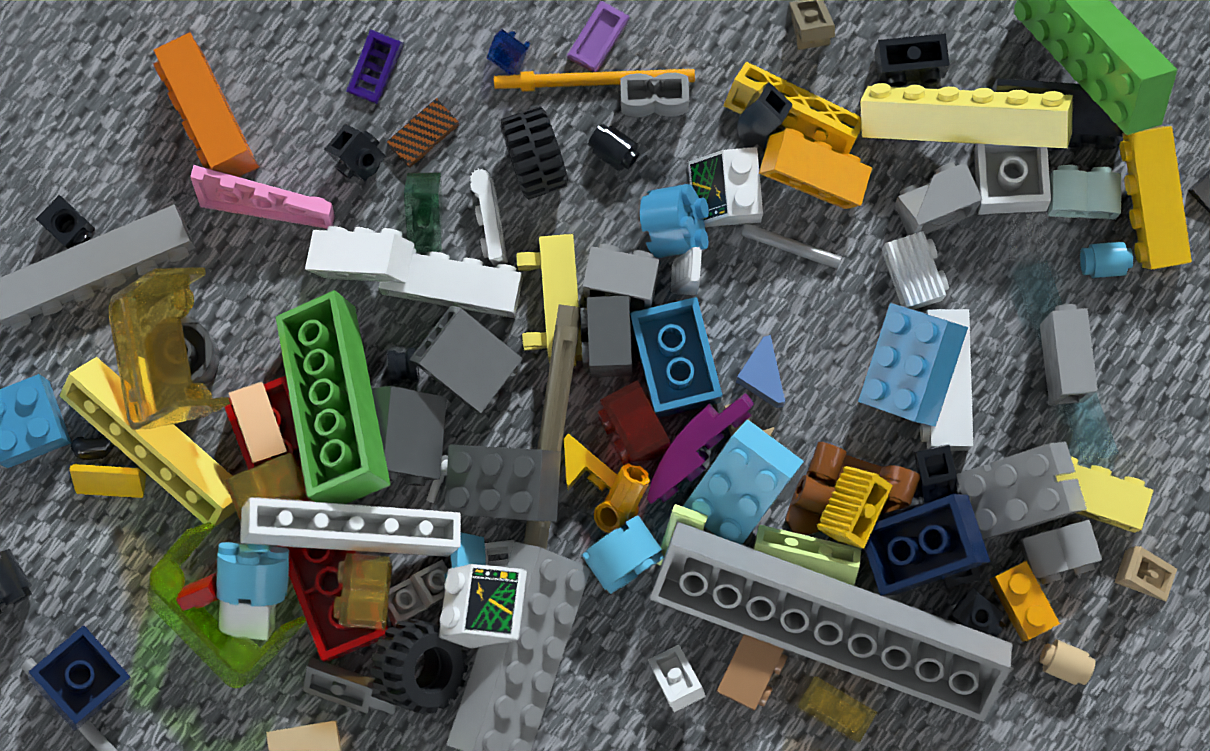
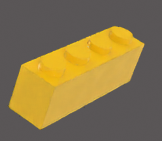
(1156, 198)

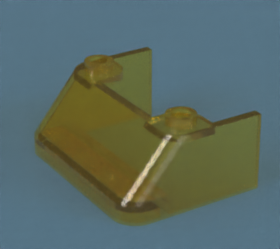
(153, 350)

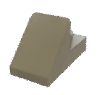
(811, 23)

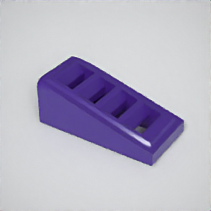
(368, 50)

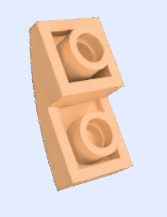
(257, 422)

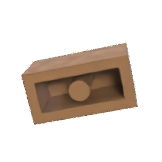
(751, 671)

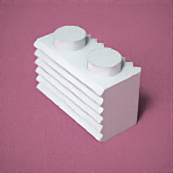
(914, 271)

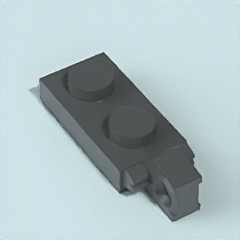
(344, 687)

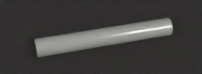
(791, 246)

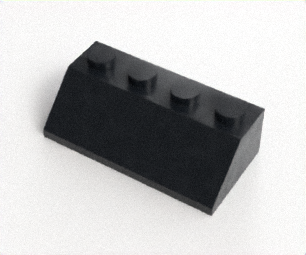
(1089, 120)

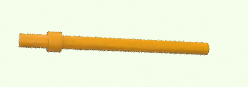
(529, 81)

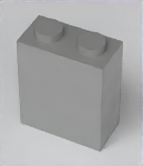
(1068, 355)

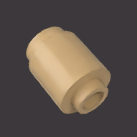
(1067, 662)

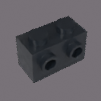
(912, 59)

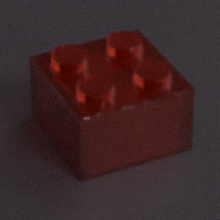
(634, 425)

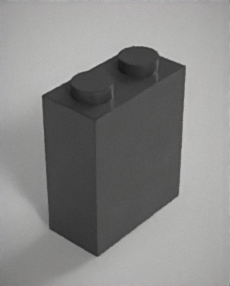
(466, 359)
(411, 432)

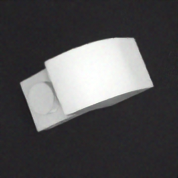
(247, 620)

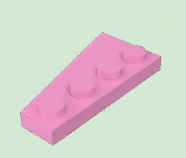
(246, 197)

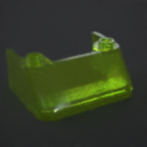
(232, 659)

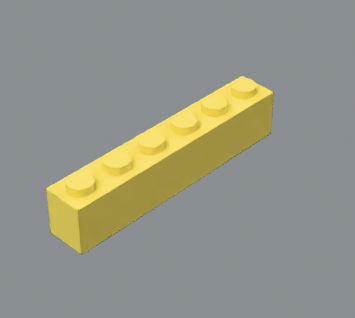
(967, 116)
(160, 451)

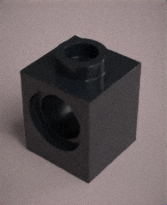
(57, 214)

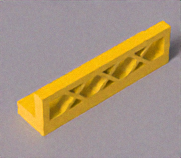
(815, 125)

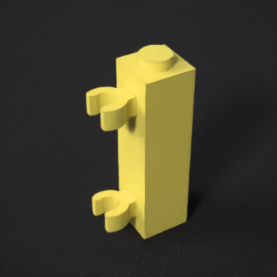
(559, 286)

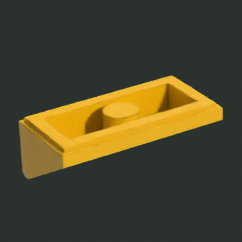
(108, 480)

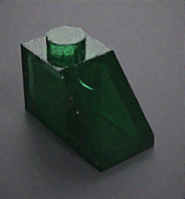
(424, 211)

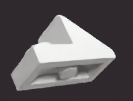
(676, 678)

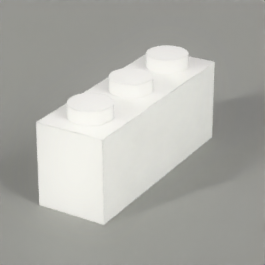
(360, 254)

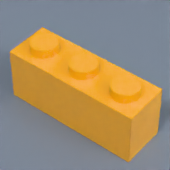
(815, 169)

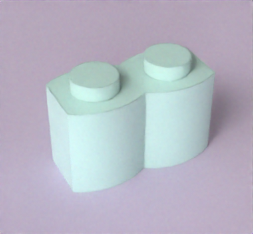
(1085, 193)

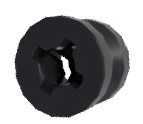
(401, 367)

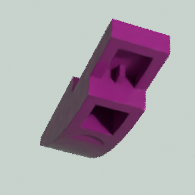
(686, 454)

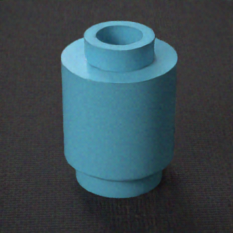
(1106, 259)

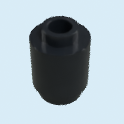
(613, 147)

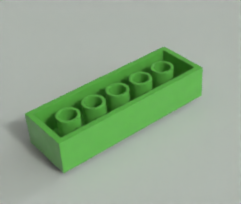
(1105, 57)
(332, 400)

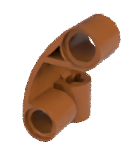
(819, 483)

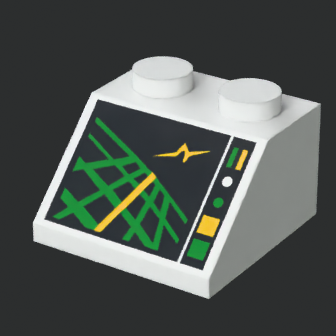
(729, 185)
(482, 605)

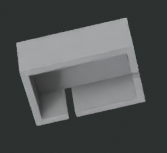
(1022, 490)

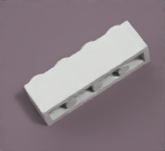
(459, 284)
(955, 418)

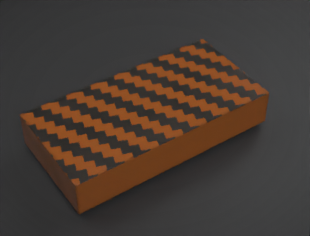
(423, 133)

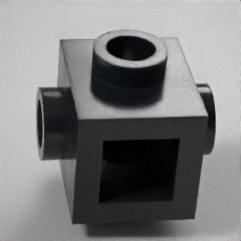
(355, 153)

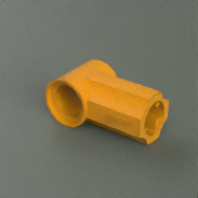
(622, 498)

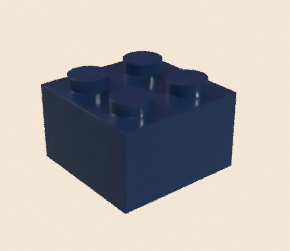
(79, 678)

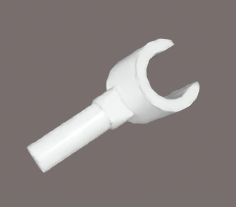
(437, 483)

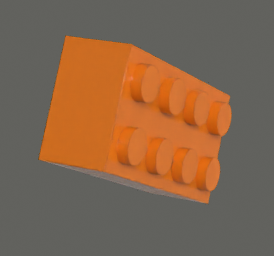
(203, 107)

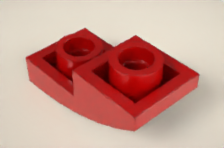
(198, 593)

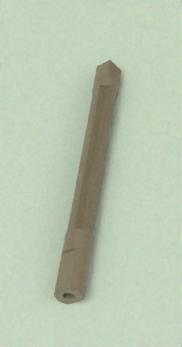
(556, 401)

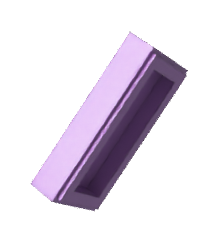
(598, 37)

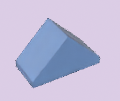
(762, 375)

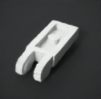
(489, 216)

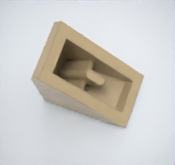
(1146, 573)

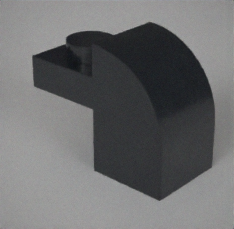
(763, 117)

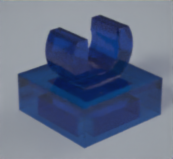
(507, 51)

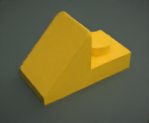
(580, 459)

